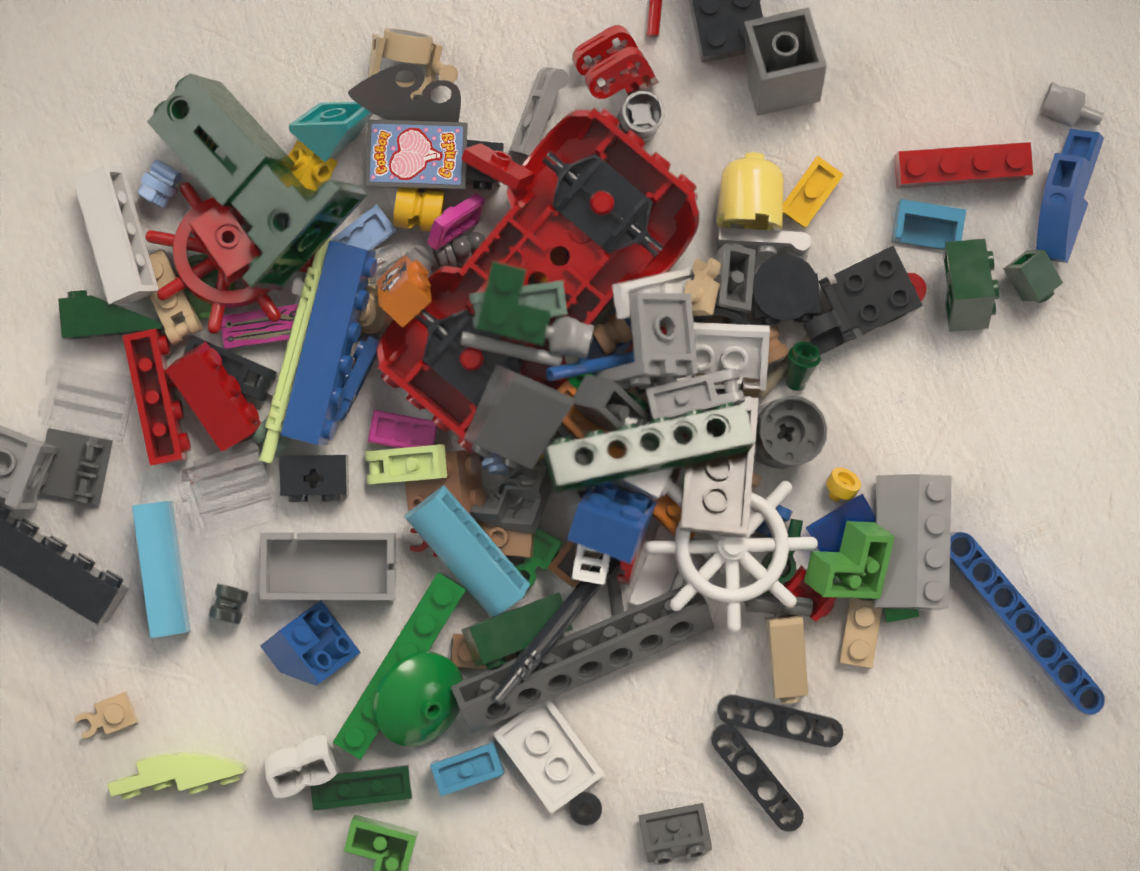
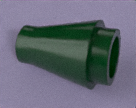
(802, 363)

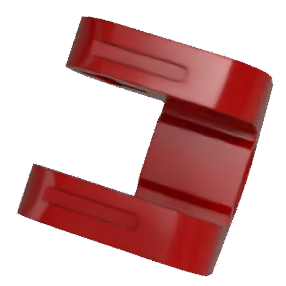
(619, 66)

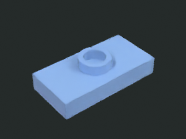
(367, 231)

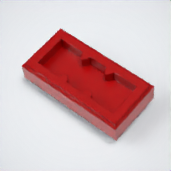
(498, 166)

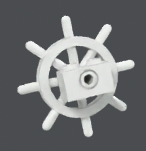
(735, 557)

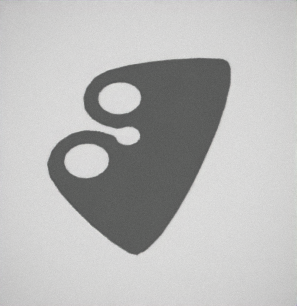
(393, 102)

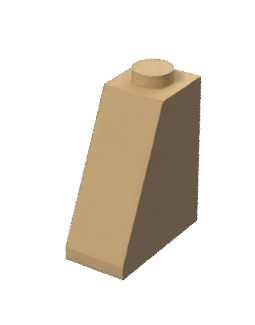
(787, 657)

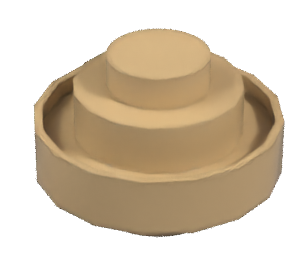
(374, 318)

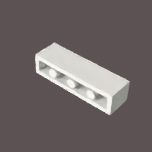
(115, 235)

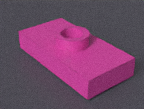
(456, 221)
(401, 430)

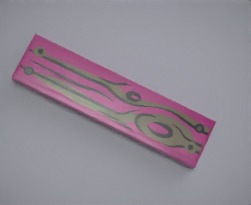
(256, 328)

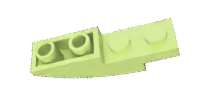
(189, 770)

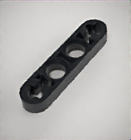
(779, 723)
(759, 775)

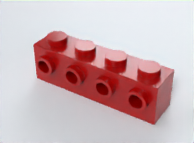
(155, 397)

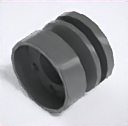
(804, 432)

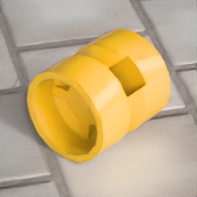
(418, 208)

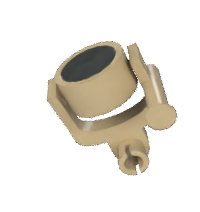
(410, 48)

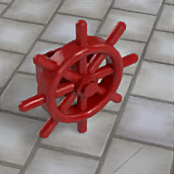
(228, 248)

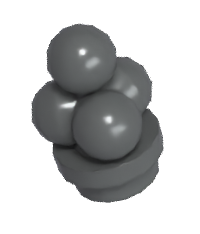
(458, 250)

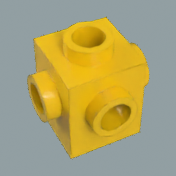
(309, 167)

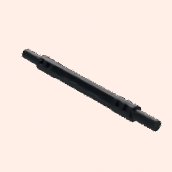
(550, 633)

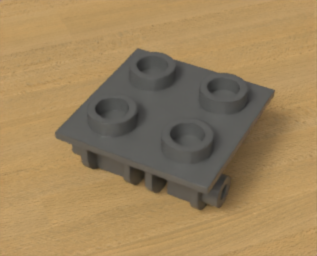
(79, 466)

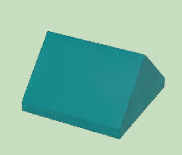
(330, 127)

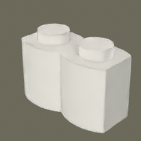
(306, 765)

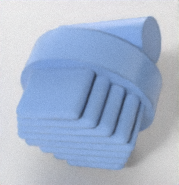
(159, 183)

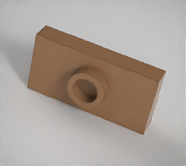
(510, 542)

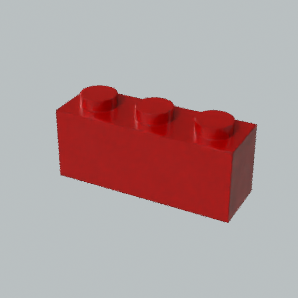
(214, 396)

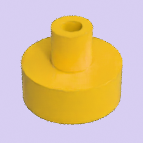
(842, 484)

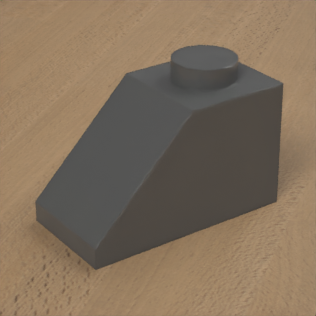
(735, 277)
(608, 404)

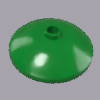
(407, 694)

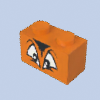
(404, 290)

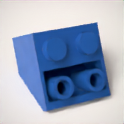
(612, 521)

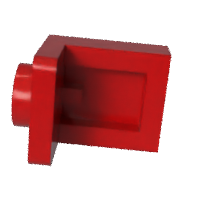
(821, 605)

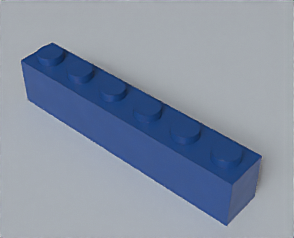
(329, 343)

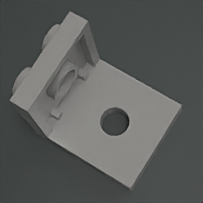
(657, 356)
(28, 468)

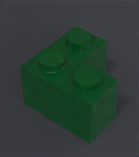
(969, 285)
(503, 313)

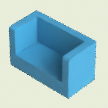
(927, 224)
(467, 768)

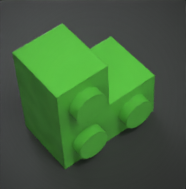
(857, 568)
(384, 842)

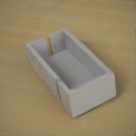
(327, 566)

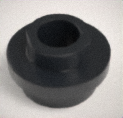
(577, 801)

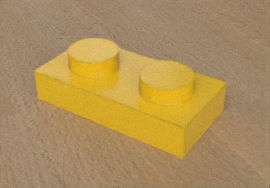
(811, 192)

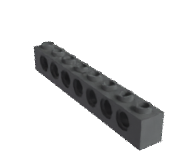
(585, 657)

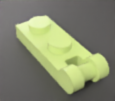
(406, 464)

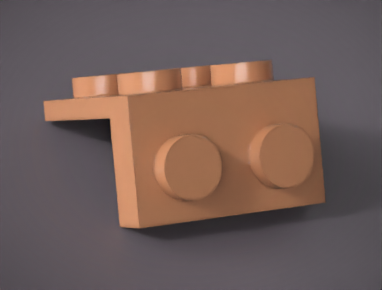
(462, 481)

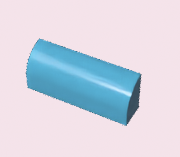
(468, 551)
(161, 569)

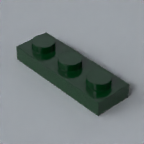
(363, 788)

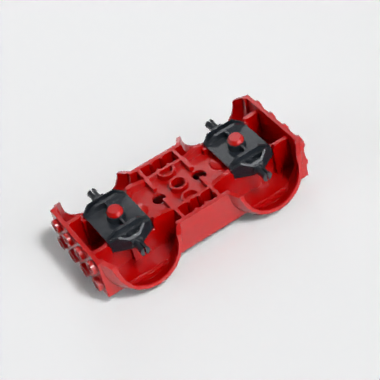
(597, 199)

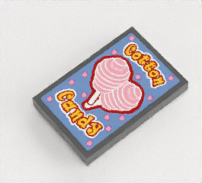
(416, 154)

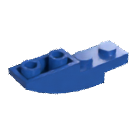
(1064, 194)

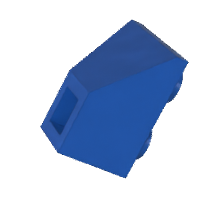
(311, 646)

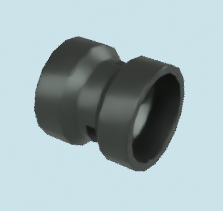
(230, 596)

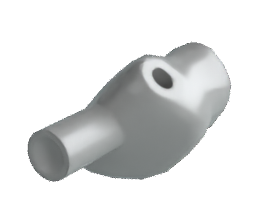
(1068, 105)
(569, 337)

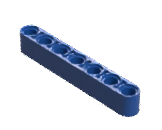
(1034, 634)

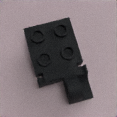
(863, 297)

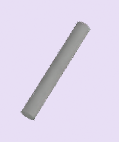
(510, 349)

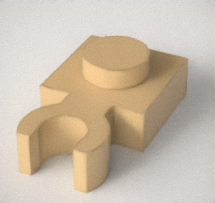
(703, 287)
(111, 714)

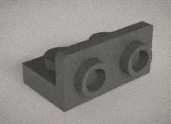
(675, 833)

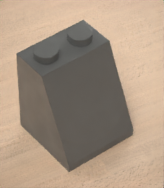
(784, 61)
(516, 418)

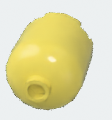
(751, 194)

